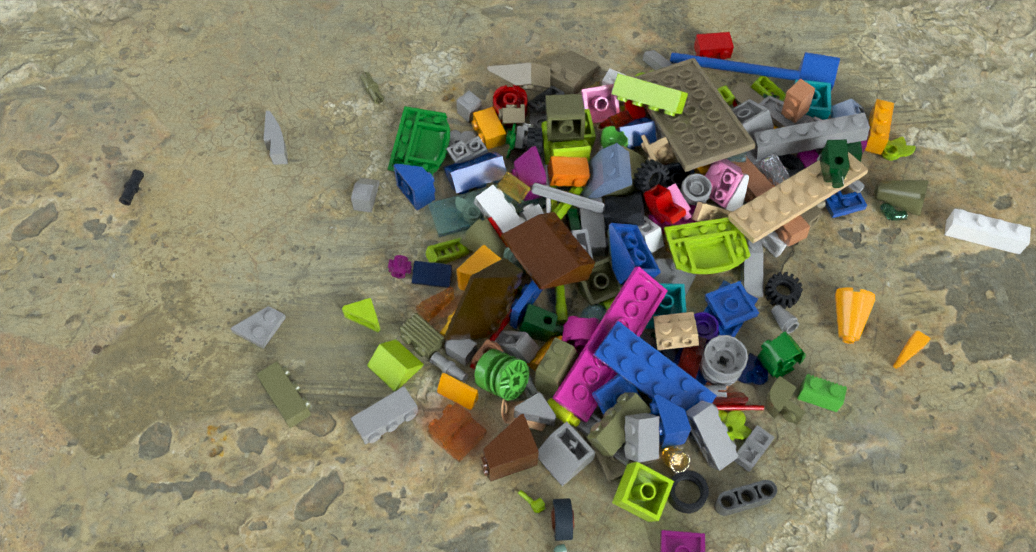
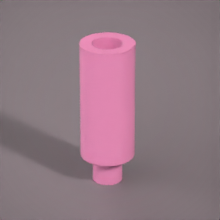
(678, 199)

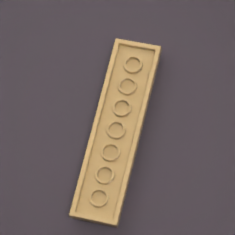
(789, 200)

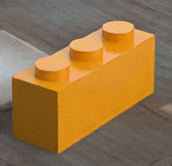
(879, 124)

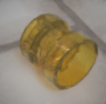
(676, 459)

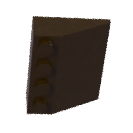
(484, 301)

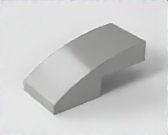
(753, 448)

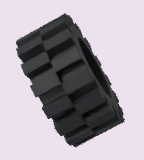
(534, 138)
(646, 171)
(787, 281)

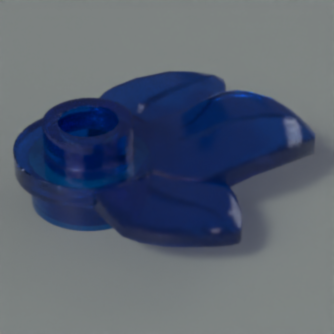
(754, 372)

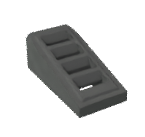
(540, 99)

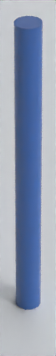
(739, 67)

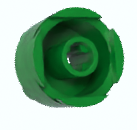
(780, 355)

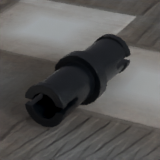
(131, 187)

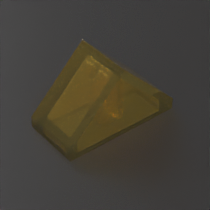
(513, 186)

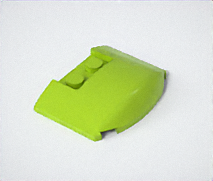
(707, 246)

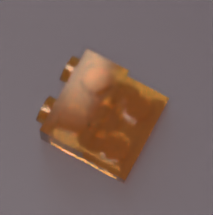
(456, 431)

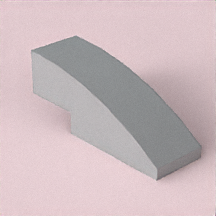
(274, 140)

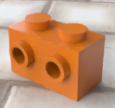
(568, 171)

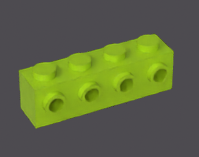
(649, 93)

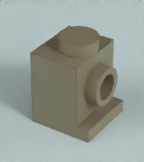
(512, 114)

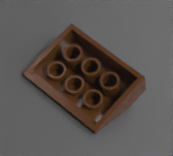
(549, 251)

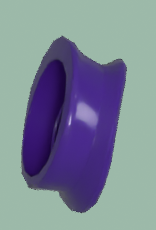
(706, 326)

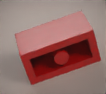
(714, 45)

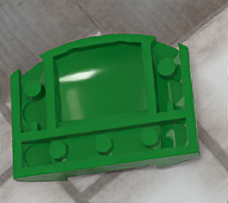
(421, 139)

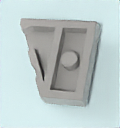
(260, 326)

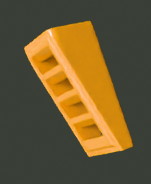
(913, 346)

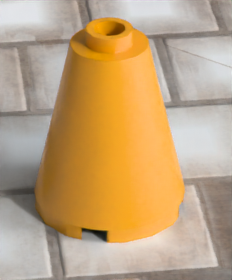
(852, 312)

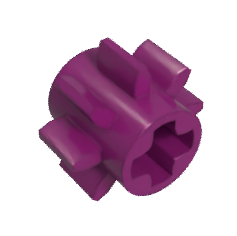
(399, 266)

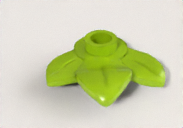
(897, 148)
(735, 424)

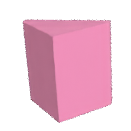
(600, 102)

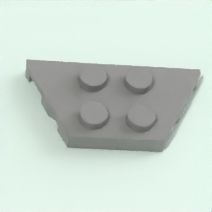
(671, 275)

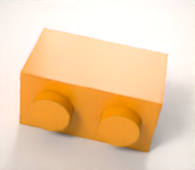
(489, 128)

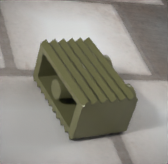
(422, 336)

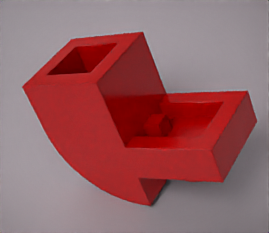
(662, 206)

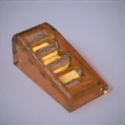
(432, 306)

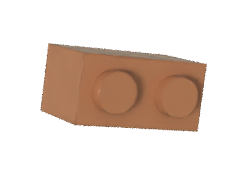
(797, 100)

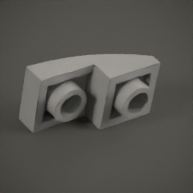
(467, 151)

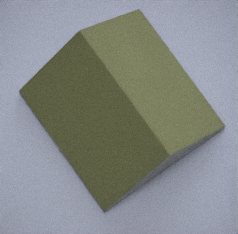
(601, 283)

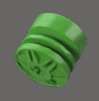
(501, 374)

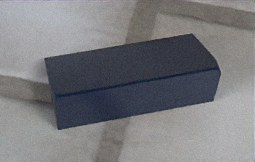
(432, 274)

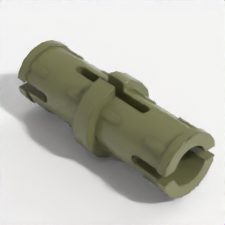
(372, 88)

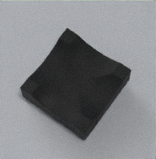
(624, 210)

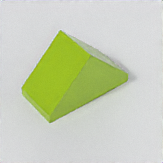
(362, 313)

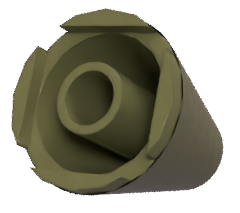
(903, 194)
(482, 234)

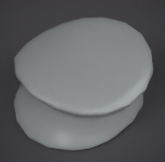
(696, 189)

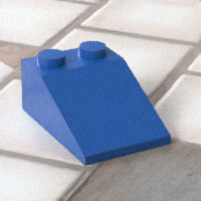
(630, 251)

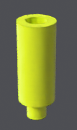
(563, 414)

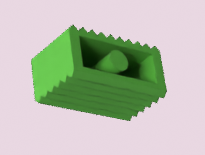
(822, 393)

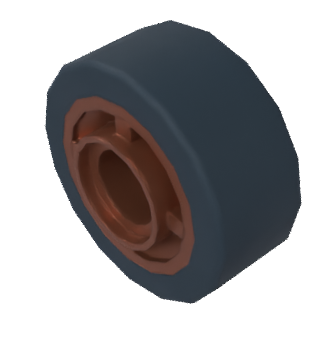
(562, 519)

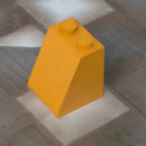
(479, 260)

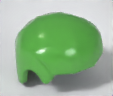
(610, 137)

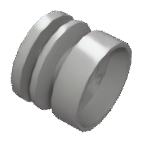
(727, 352)

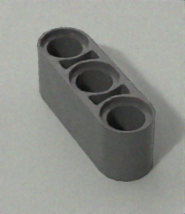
(752, 490)

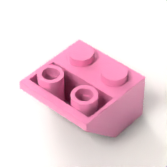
(724, 179)

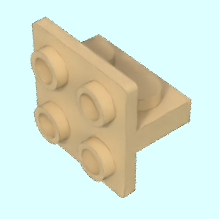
(658, 150)

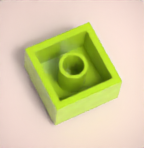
(643, 492)

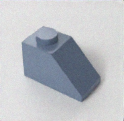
(846, 108)

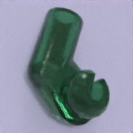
(891, 213)

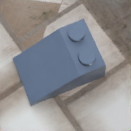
(608, 172)

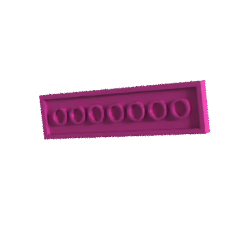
(633, 309)

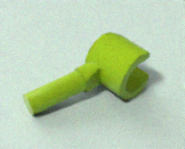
(537, 505)

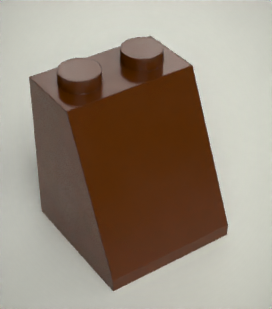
(510, 451)

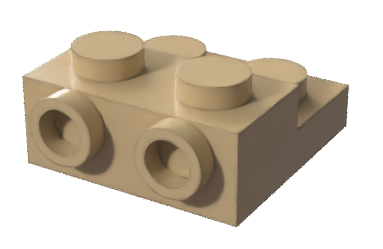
(676, 331)

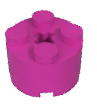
(578, 331)

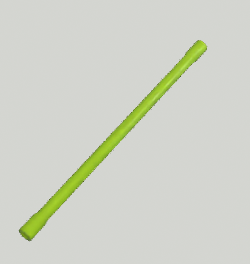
(561, 307)

